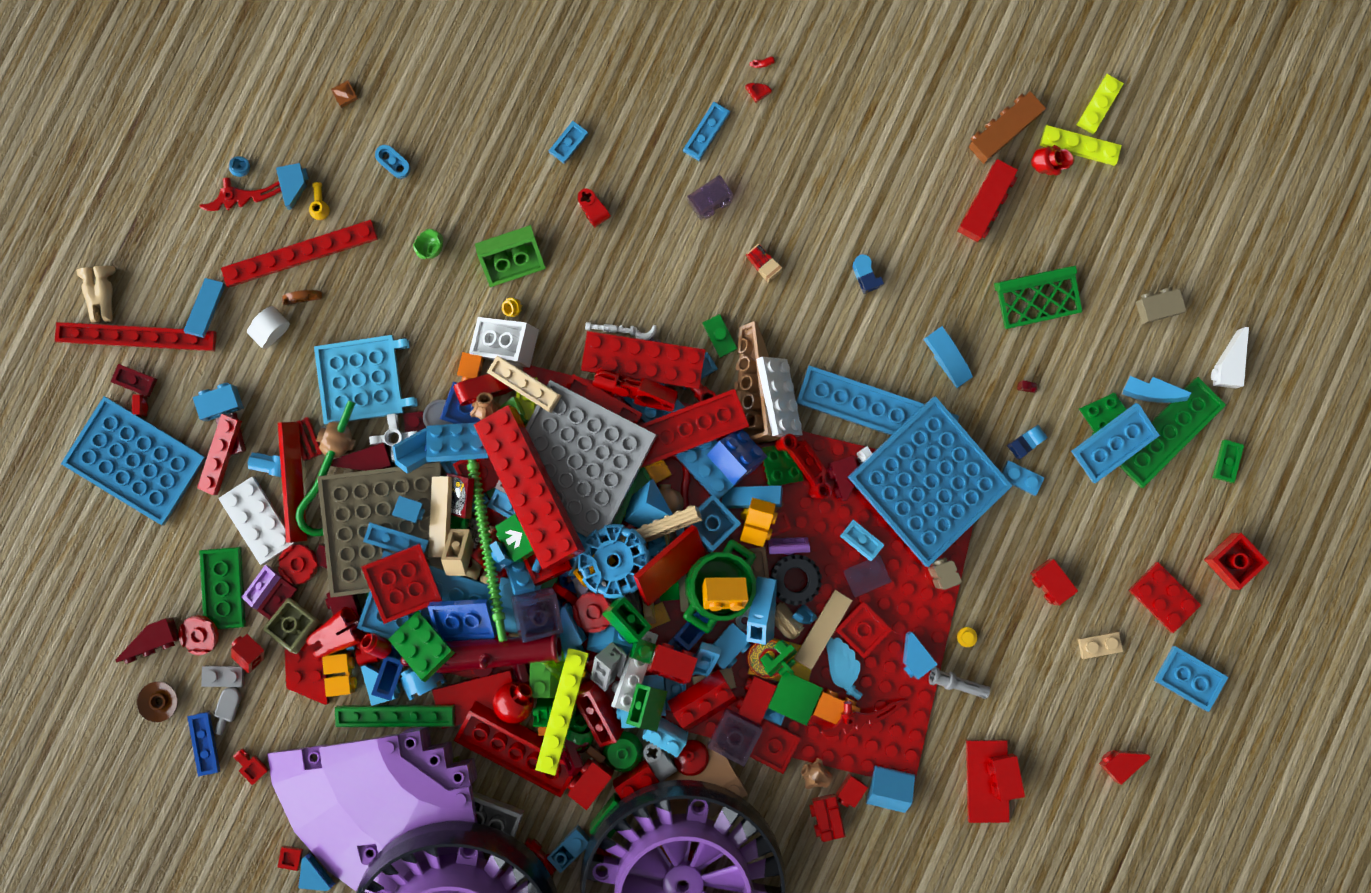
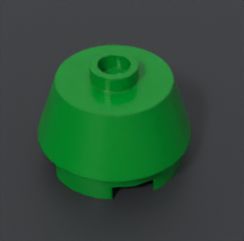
(625, 753)

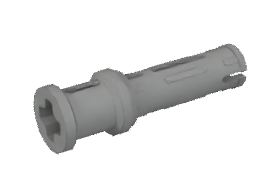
(951, 682)

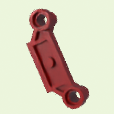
(808, 464)

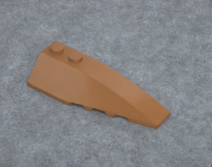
(749, 386)

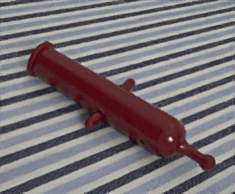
(491, 653)

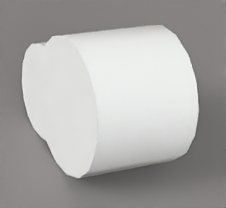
(268, 327)

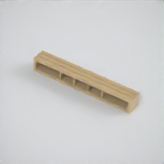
(668, 524)

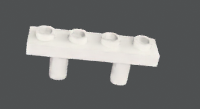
(632, 674)

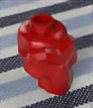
(1052, 160)

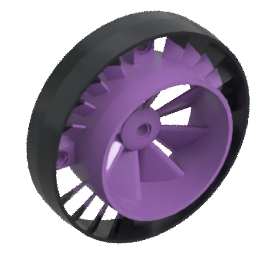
(645, 867)
(459, 871)

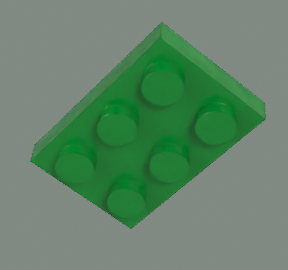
(421, 646)

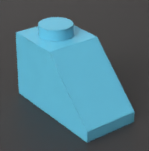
(370, 675)

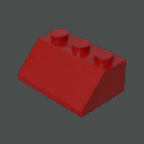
(702, 701)

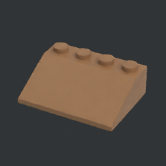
(718, 772)

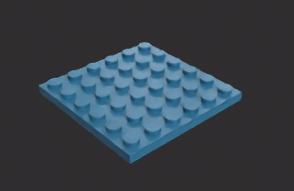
(930, 481)

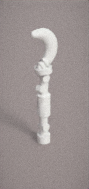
(632, 330)

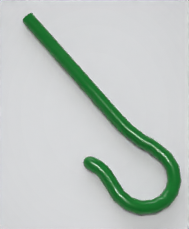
(323, 472)

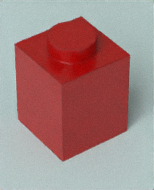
(851, 791)

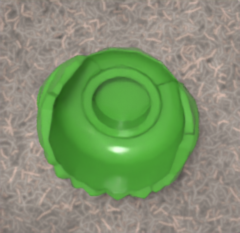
(428, 244)

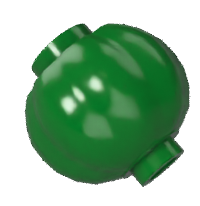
(580, 732)

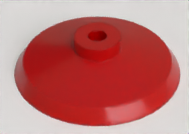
(692, 758)

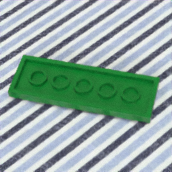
(1177, 427)

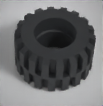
(813, 583)

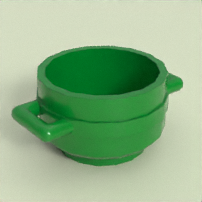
(718, 566)

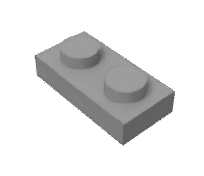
(222, 676)

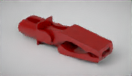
(644, 392)

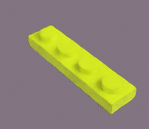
(1081, 145)

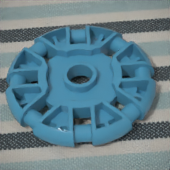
(601, 560)

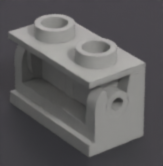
(608, 665)

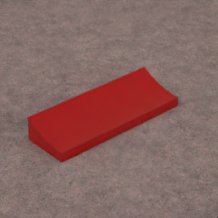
(510, 747)

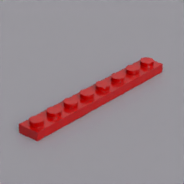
(299, 253)
(132, 336)

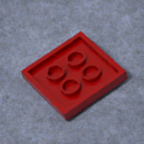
(401, 583)

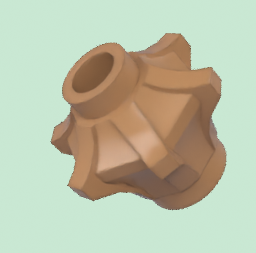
(484, 406)
(816, 775)

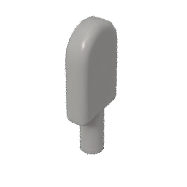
(227, 708)

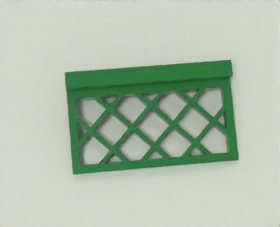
(1040, 280)

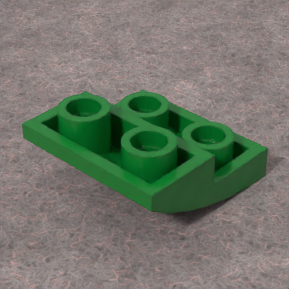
(795, 698)

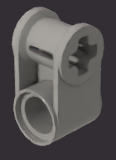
(661, 764)

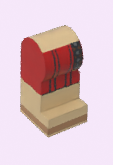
(764, 263)

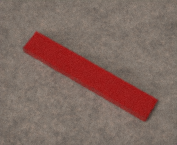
(291, 478)

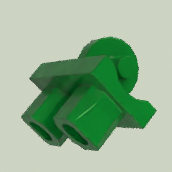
(773, 665)

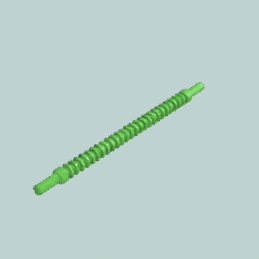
(498, 616)

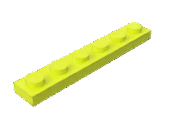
(562, 711)

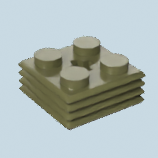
(282, 632)

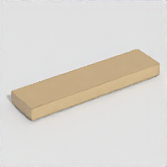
(524, 384)
(439, 515)
(822, 629)

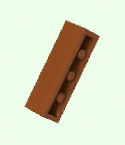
(1008, 126)

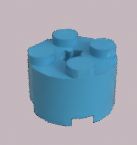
(413, 684)

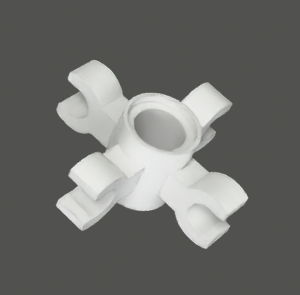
(393, 428)

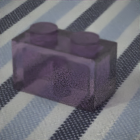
(710, 197)

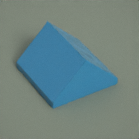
(646, 506)
(891, 789)

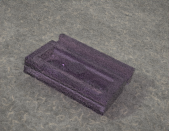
(866, 576)

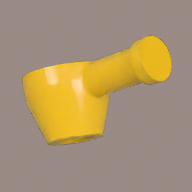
(324, 209)

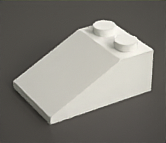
(504, 338)

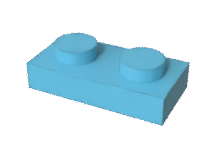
(862, 540)

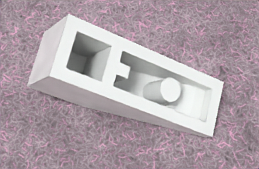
(1231, 365)

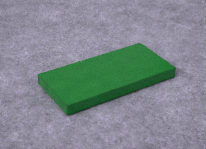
(223, 587)

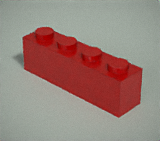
(987, 200)

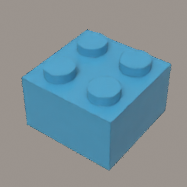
(716, 523)

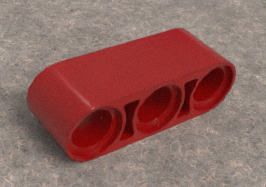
(469, 389)

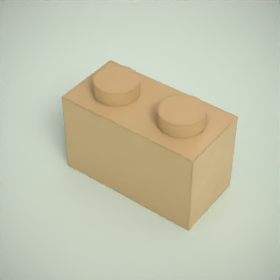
(457, 552)

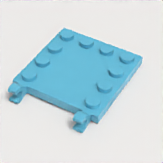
(361, 373)

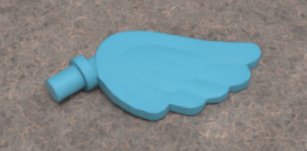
(843, 666)

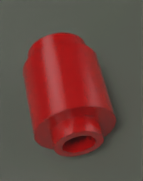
(376, 645)

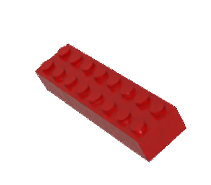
(529, 488)

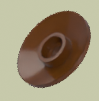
(148, 704)

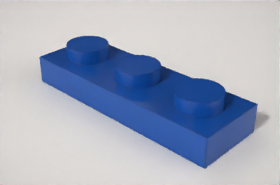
(203, 743)

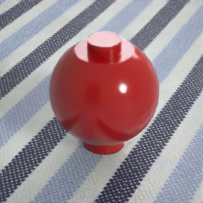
(513, 702)

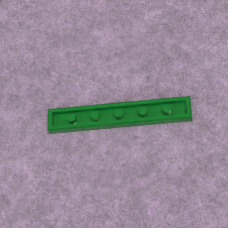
(395, 716)

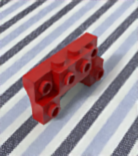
(603, 399)

